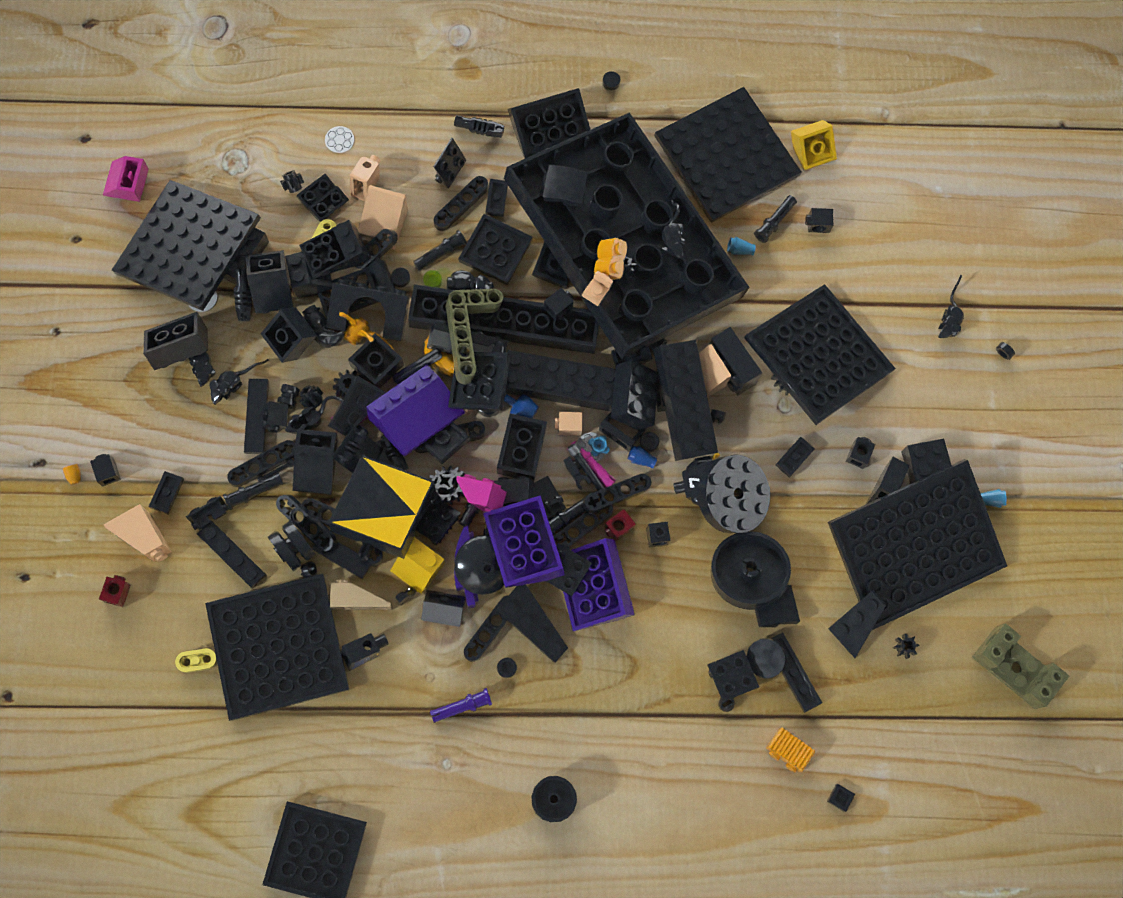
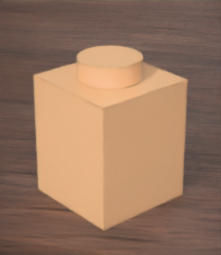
(569, 423)

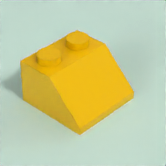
(814, 144)
(418, 566)

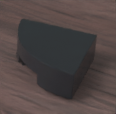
(402, 597)

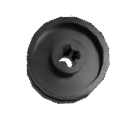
(290, 546)
(565, 803)

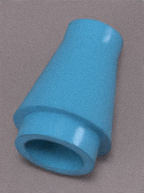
(740, 247)
(994, 498)

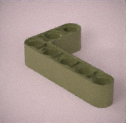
(462, 328)

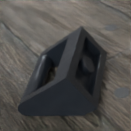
(617, 435)

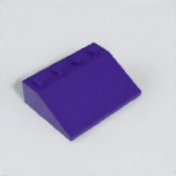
(413, 410)
(524, 543)
(603, 590)

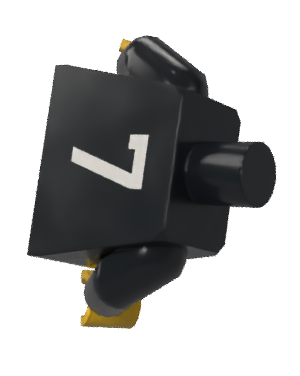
(691, 477)

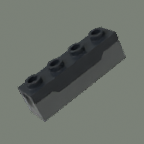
(440, 338)

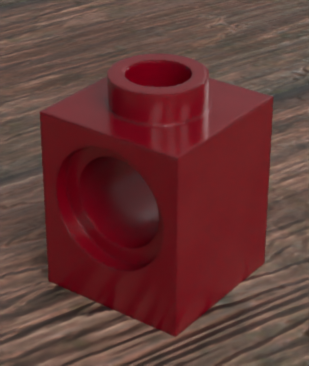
(623, 518)
(119, 598)

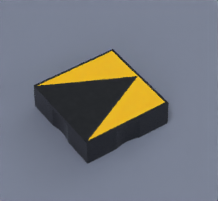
(382, 506)

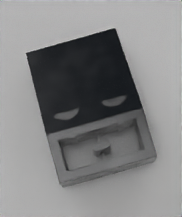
(334, 250)
(313, 461)

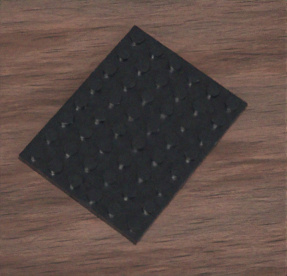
(919, 542)

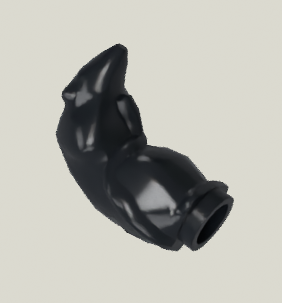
(466, 281)
(318, 322)

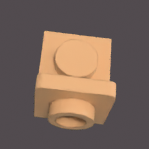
(597, 288)

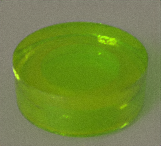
(432, 279)

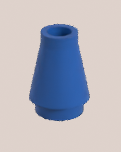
(641, 457)

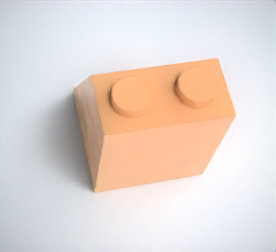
(382, 211)
(141, 532)

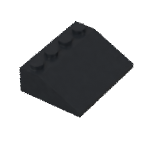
(548, 121)

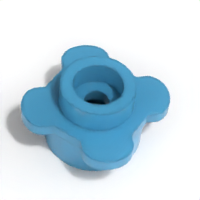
(598, 441)

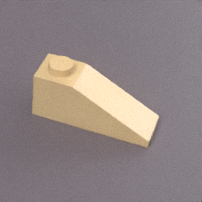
(351, 597)

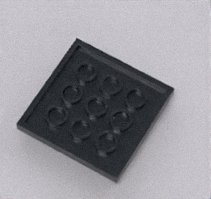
(314, 852)

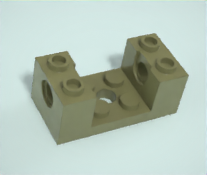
(1035, 681)

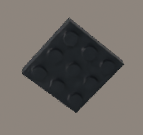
(495, 249)
(488, 384)

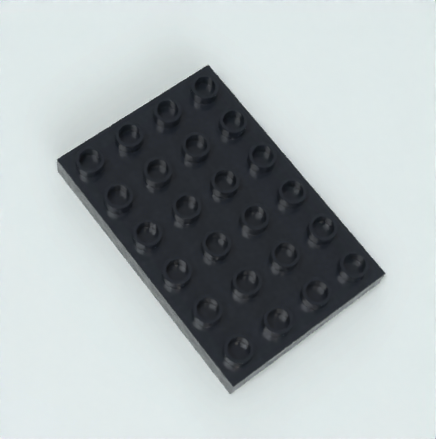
(628, 200)

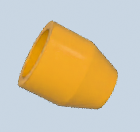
(72, 474)

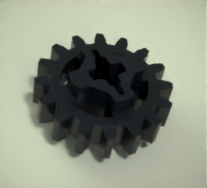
(443, 492)

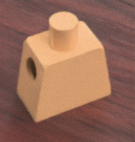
(364, 175)

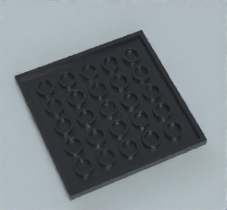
(727, 154)
(186, 244)
(819, 354)
(276, 647)

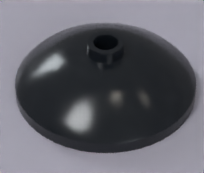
(470, 566)

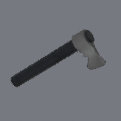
(574, 450)

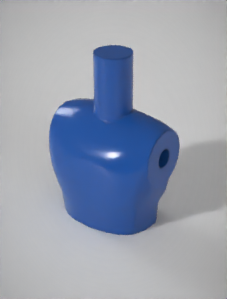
(522, 406)

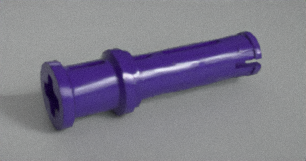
(471, 702)

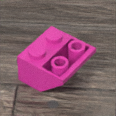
(126, 178)
(482, 494)

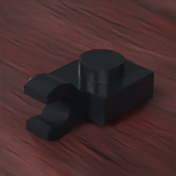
(574, 467)

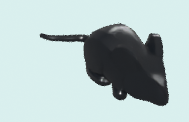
(672, 236)
(951, 318)
(202, 368)
(228, 382)
(309, 418)

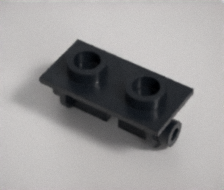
(199, 516)

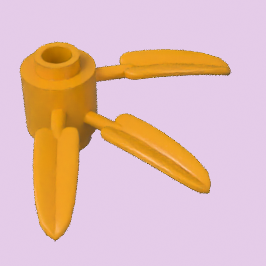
(357, 330)

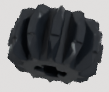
(340, 386)

